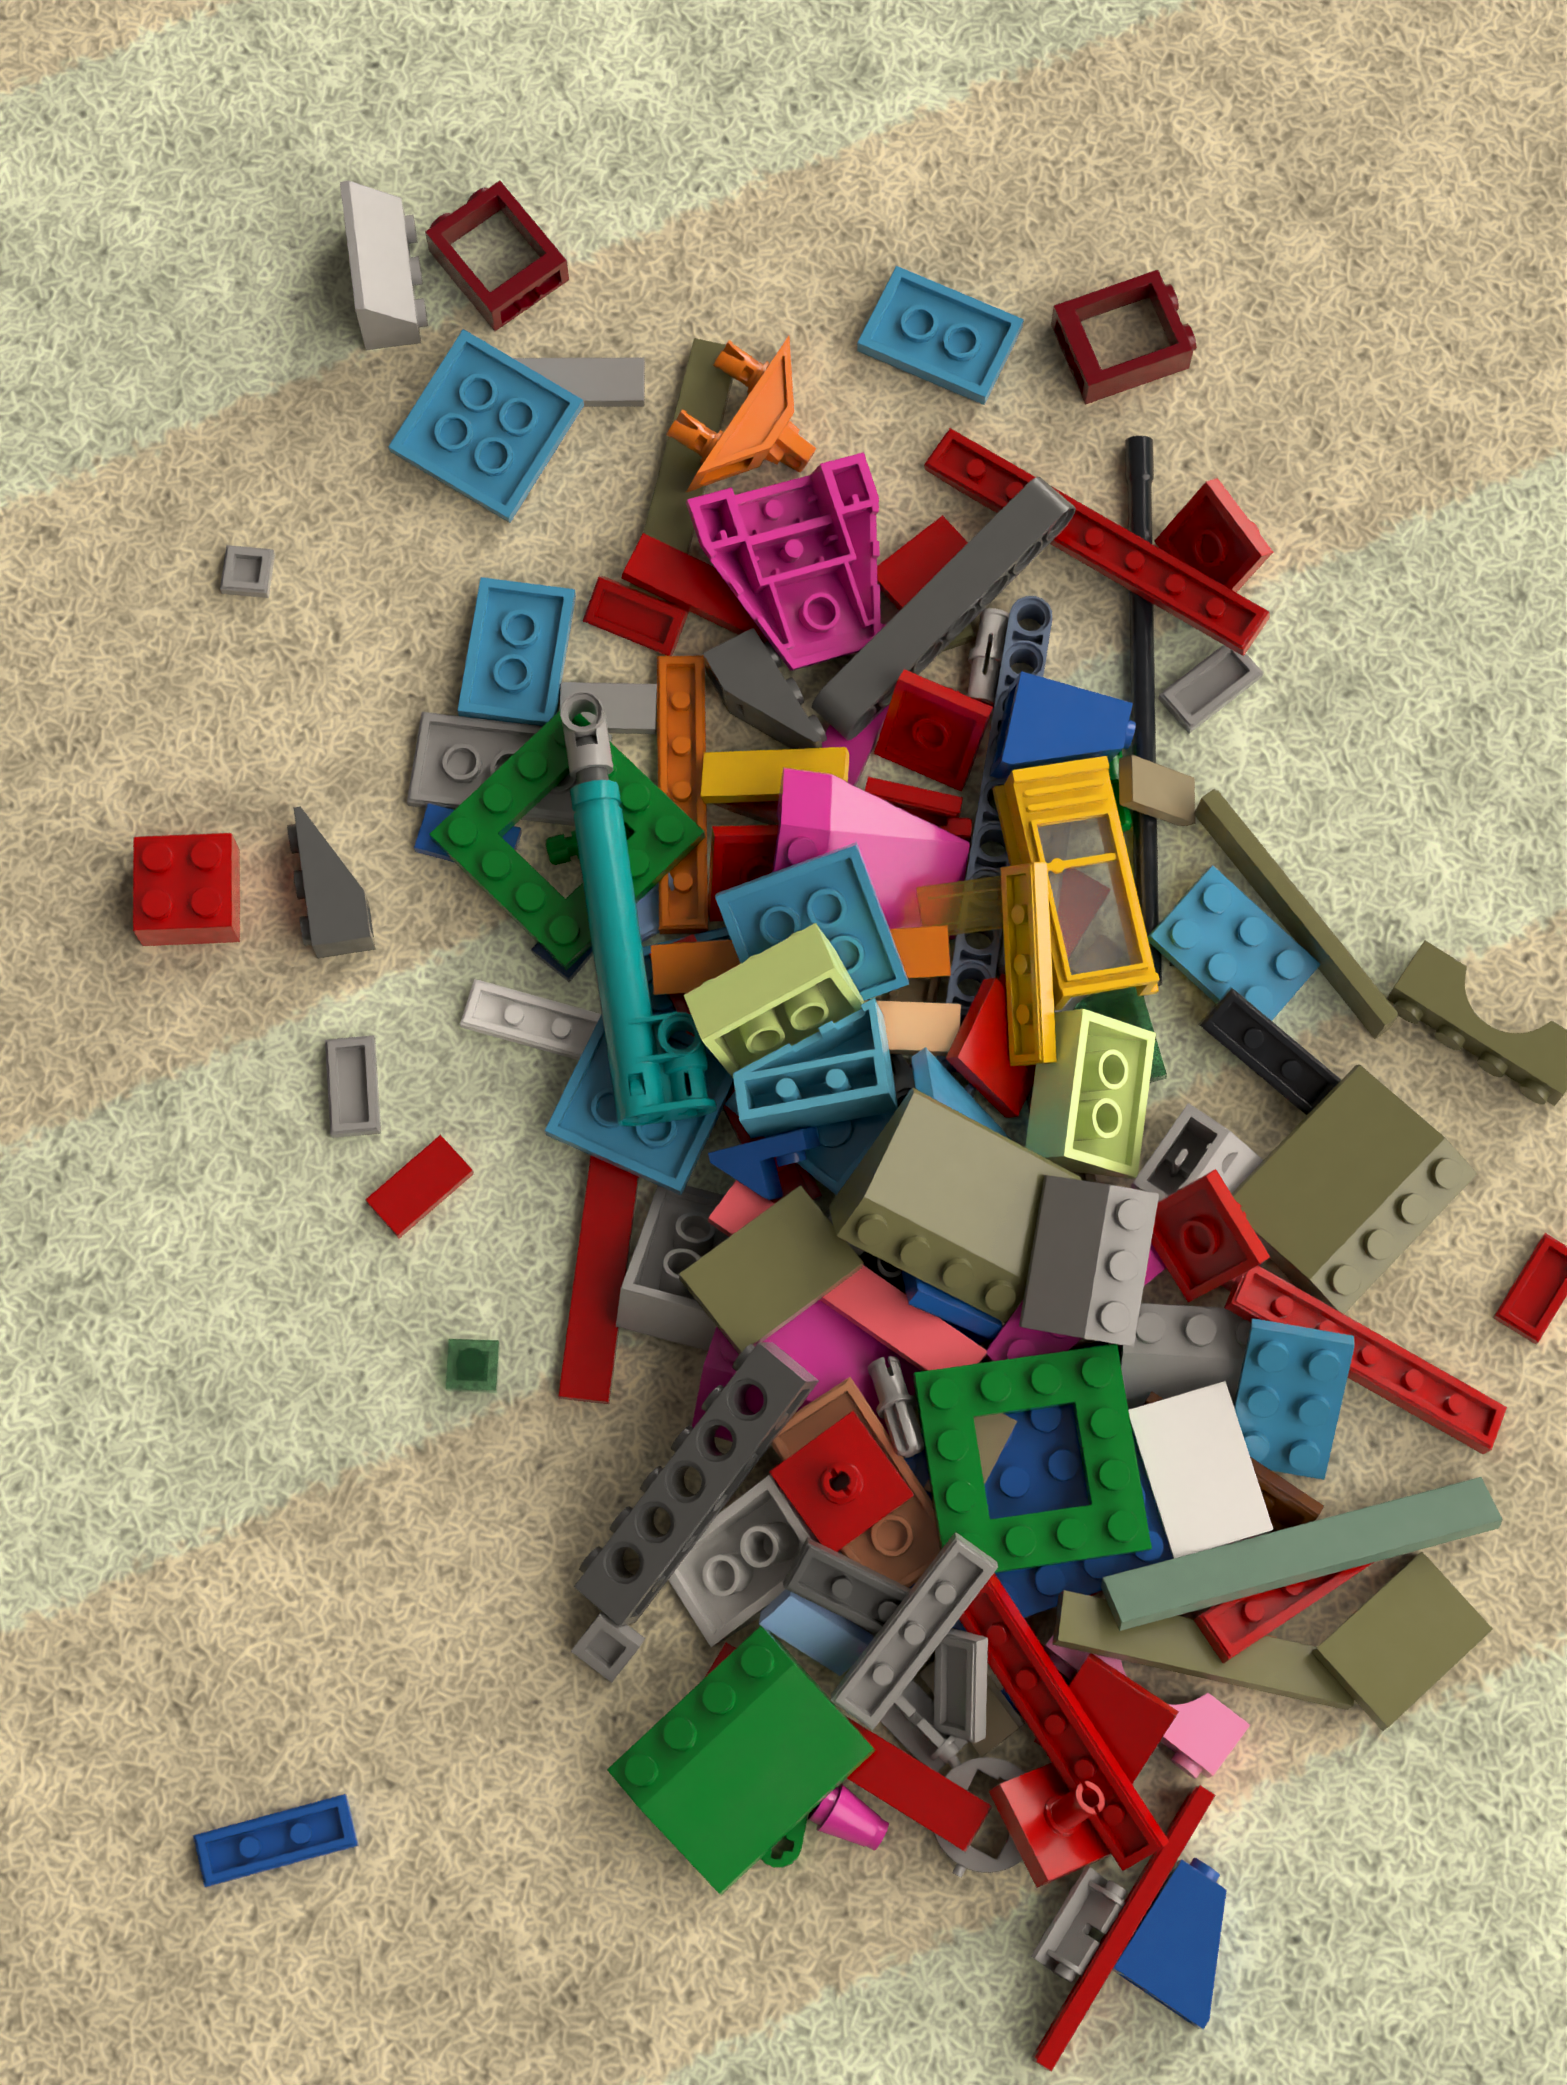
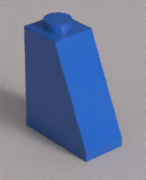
(1058, 724)
(1179, 1942)

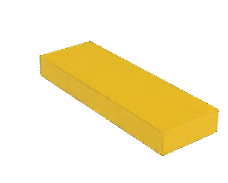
(758, 773)

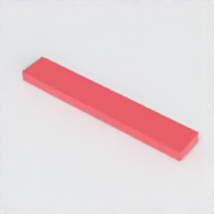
(868, 1300)

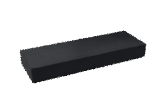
(1269, 1051)

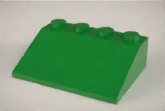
(741, 1760)

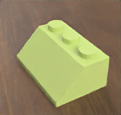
(773, 999)
(1094, 1098)

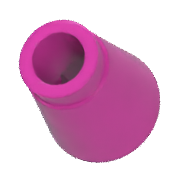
(849, 1818)

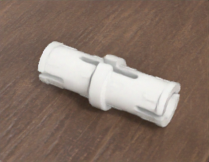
(991, 629)

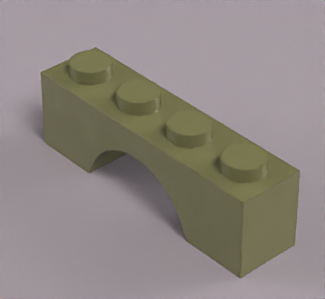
(1436, 994)

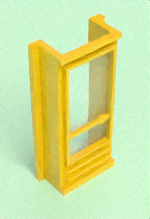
(1072, 823)

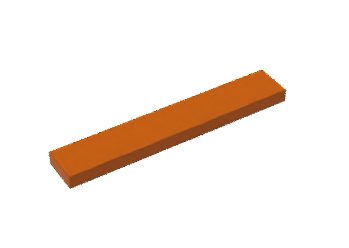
(680, 768)
(690, 964)

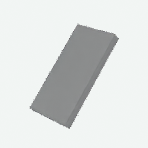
(463, 752)

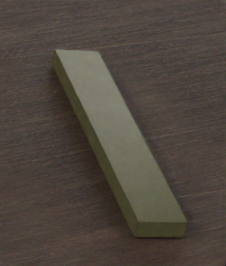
(705, 398)
(1295, 913)
(1180, 1647)

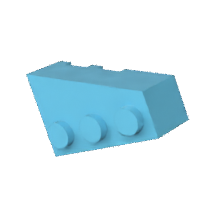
(820, 1080)

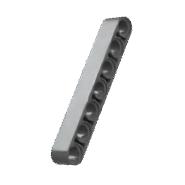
(944, 607)

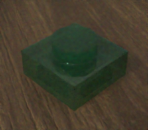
(473, 1365)

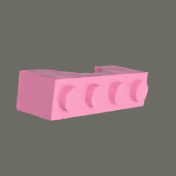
(1200, 1733)

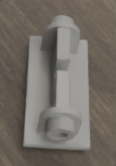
(912, 1724)
(1066, 1943)

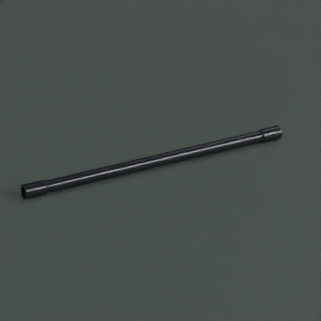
(1139, 477)

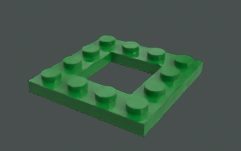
(476, 828)
(1081, 1377)

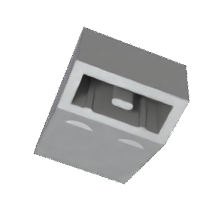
(1191, 1151)

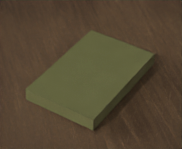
(770, 1270)
(1402, 1641)

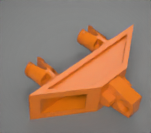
(759, 427)

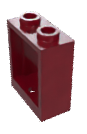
(520, 290)
(1078, 352)

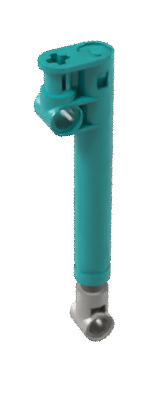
(644, 1068)

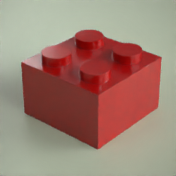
(186, 889)

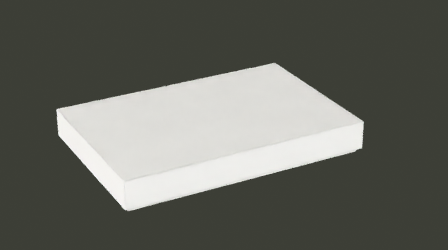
(1199, 1470)

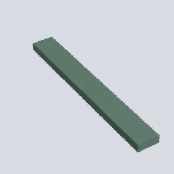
(1300, 1553)

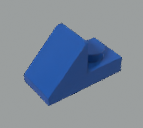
(755, 1163)

